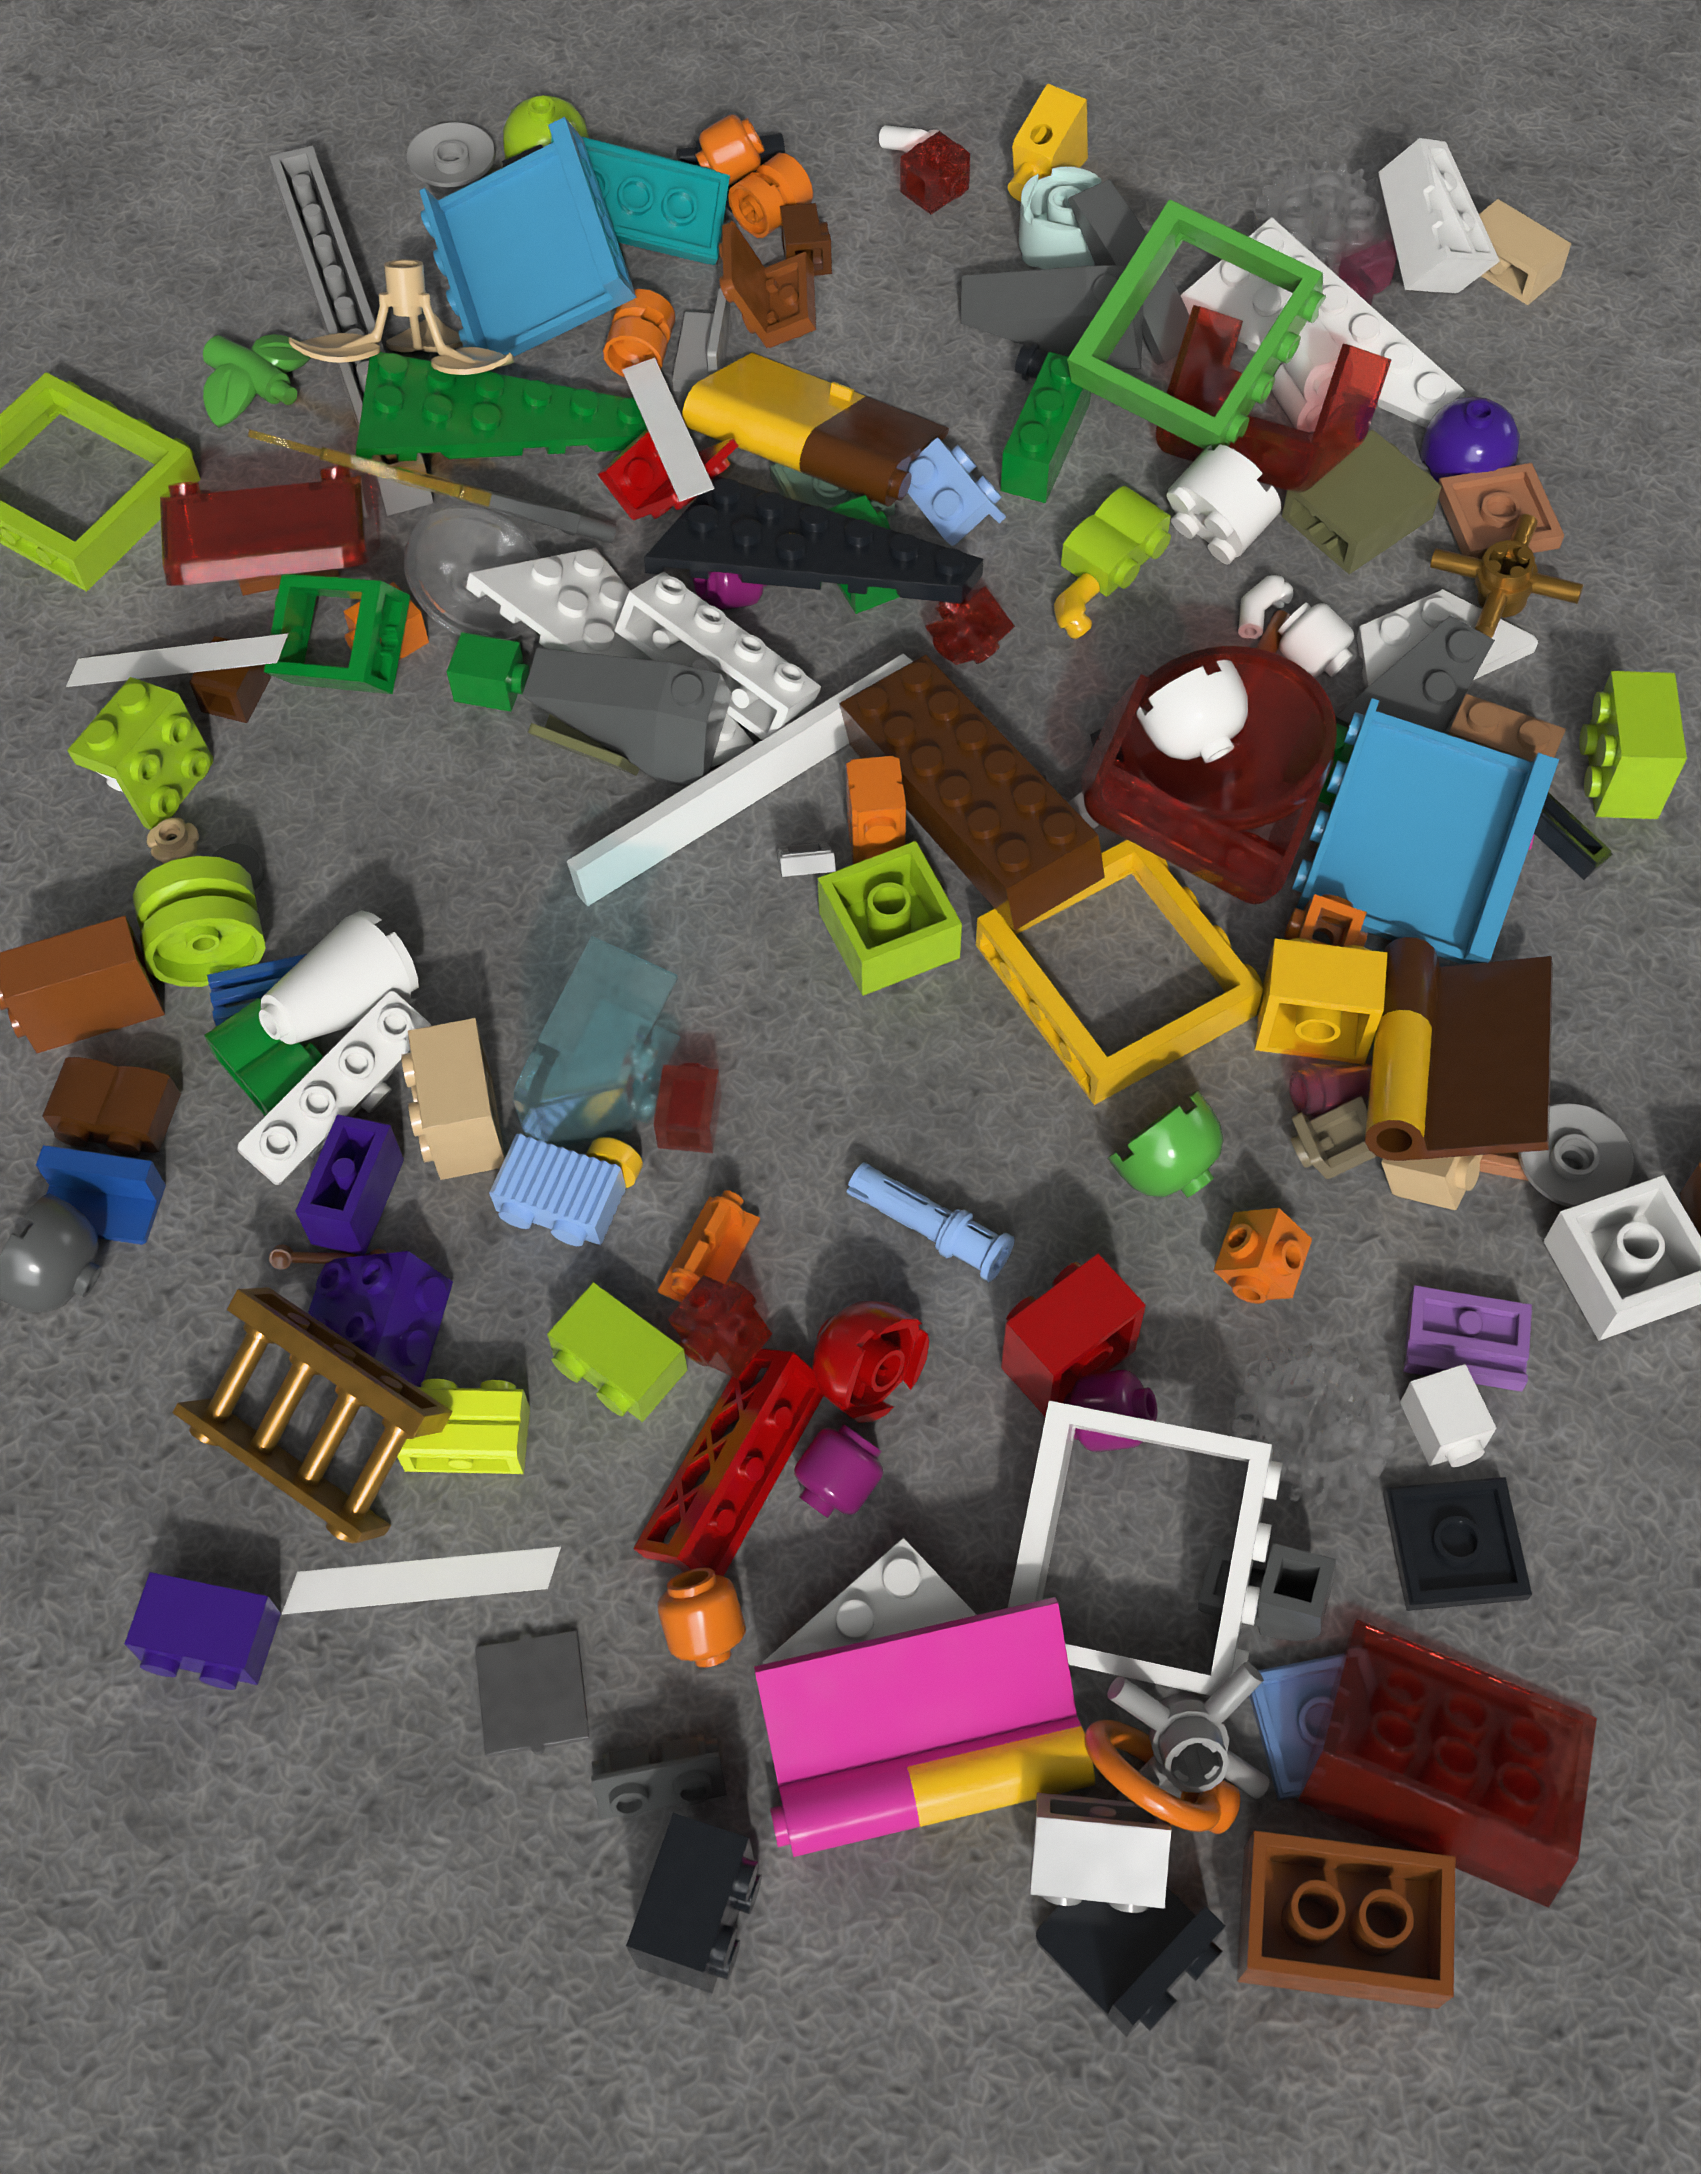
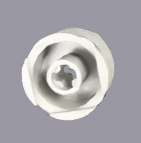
(1222, 502)

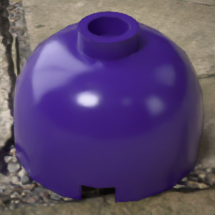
(1470, 438)

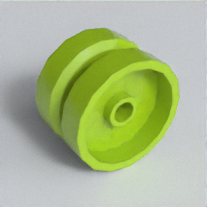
(197, 919)

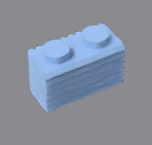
(557, 1191)

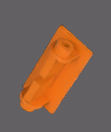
(711, 1245)

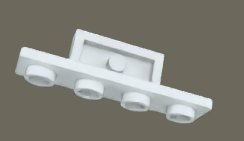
(340, 1084)

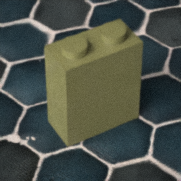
(1364, 504)

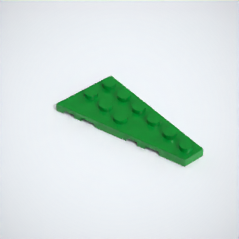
(483, 414)

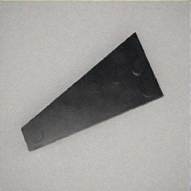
(802, 545)

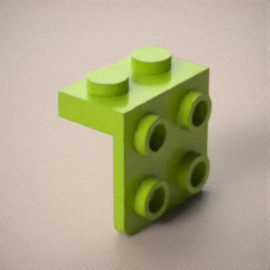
(148, 747)

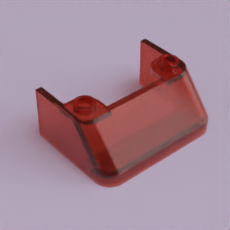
(1284, 454)
(268, 528)
(1177, 832)

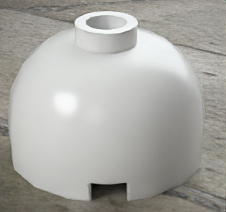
(1197, 714)

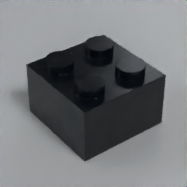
(693, 1904)

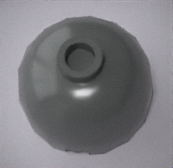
(49, 1258)

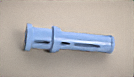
(951, 1231)

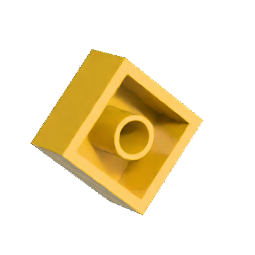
(1321, 1000)

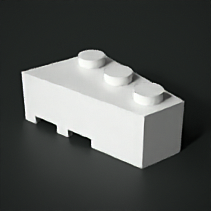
(1434, 220)

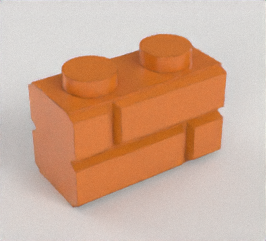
(875, 806)

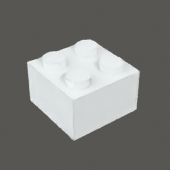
(1628, 1257)

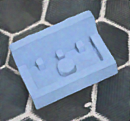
(949, 491)

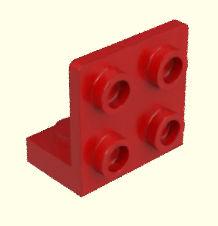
(642, 483)

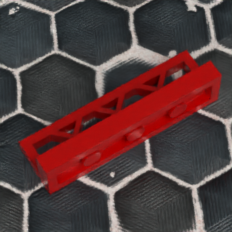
(741, 1464)

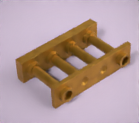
(359, 1382)

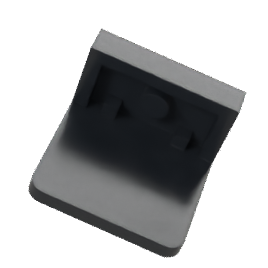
(1128, 1958)

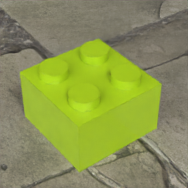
(1633, 745)
(889, 918)

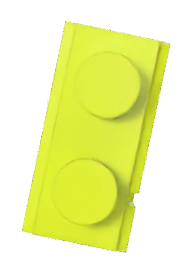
(480, 1436)

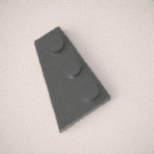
(1428, 679)

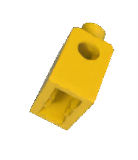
(1050, 137)

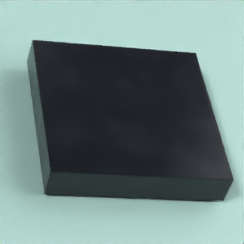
(1456, 1544)

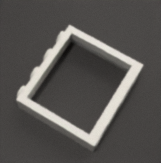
(1250, 1541)

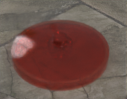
(1275, 757)

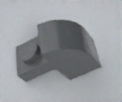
(1291, 1594)

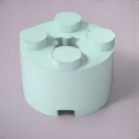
(1047, 223)

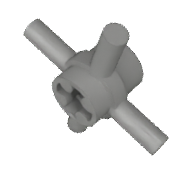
(1192, 1736)

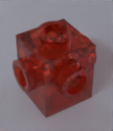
(935, 172)
(969, 628)
(720, 1326)

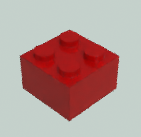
(1071, 1331)

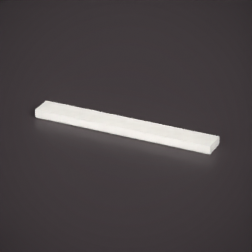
(716, 795)

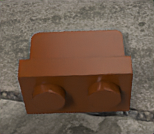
(774, 299)

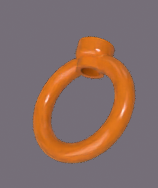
(1197, 1812)

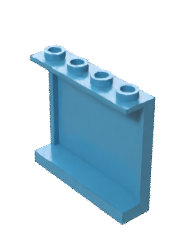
(529, 248)
(1426, 834)

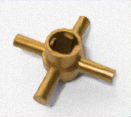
(1506, 576)

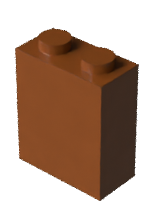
(78, 985)

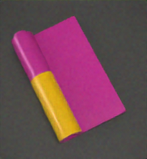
(922, 1727)

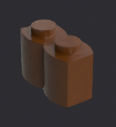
(111, 1106)

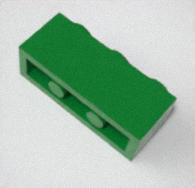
(1044, 431)

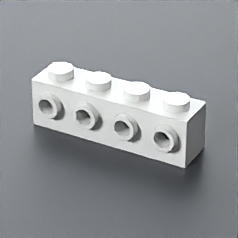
(683, 629)

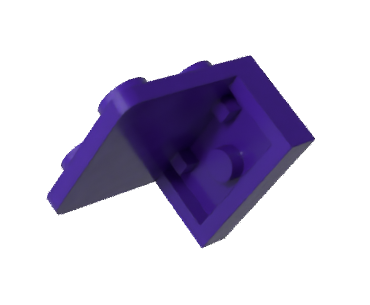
(384, 1307)

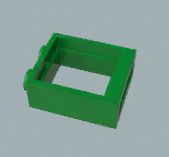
(380, 615)

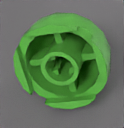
(1173, 1151)

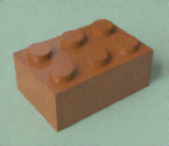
(1347, 1920)

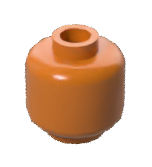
(730, 147)
(701, 1617)

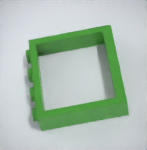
(1173, 225)

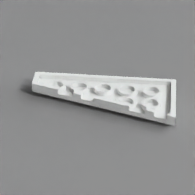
(1414, 383)
(575, 608)

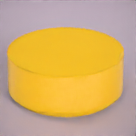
(618, 1153)

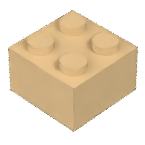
(453, 1099)

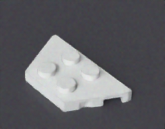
(1396, 633)

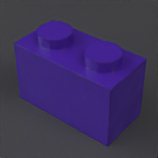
(350, 1185)
(202, 1631)

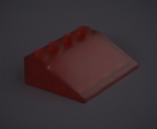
(1453, 1763)

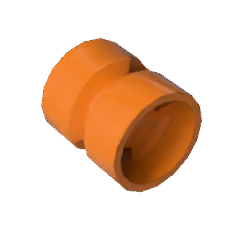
(761, 193)
(639, 331)

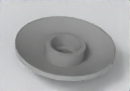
(450, 154)
(1596, 1147)

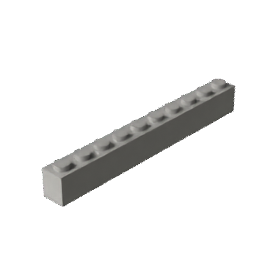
(336, 292)

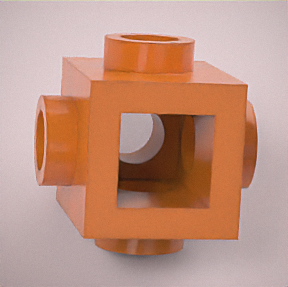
(1331, 916)
(1262, 1255)

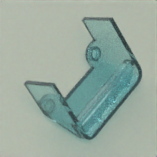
(598, 1051)

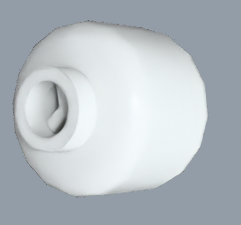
(1316, 639)

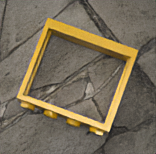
(1061, 1028)

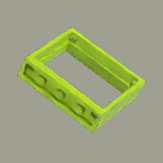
(127, 519)

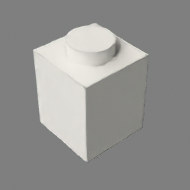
(1448, 1417)

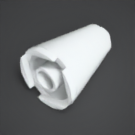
(338, 981)

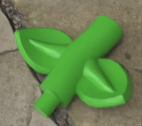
(248, 372)

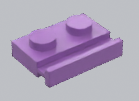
(1470, 1330)

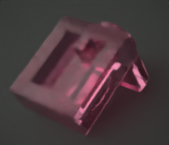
(1369, 270)

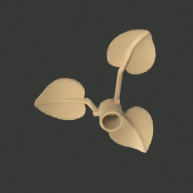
(408, 297)

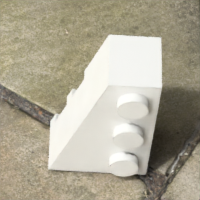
(887, 1599)

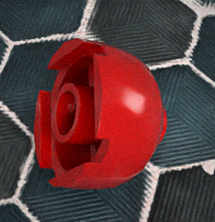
(866, 1355)

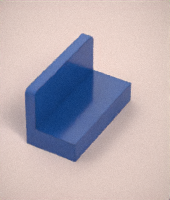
(110, 1190)

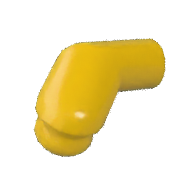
(1070, 606)

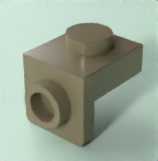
(1334, 1139)

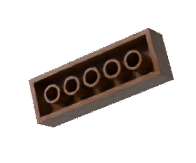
(975, 792)

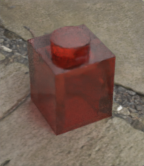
(687, 1108)

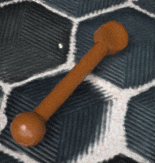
(283, 1256)

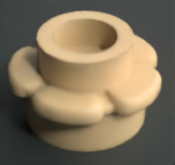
(181, 847)

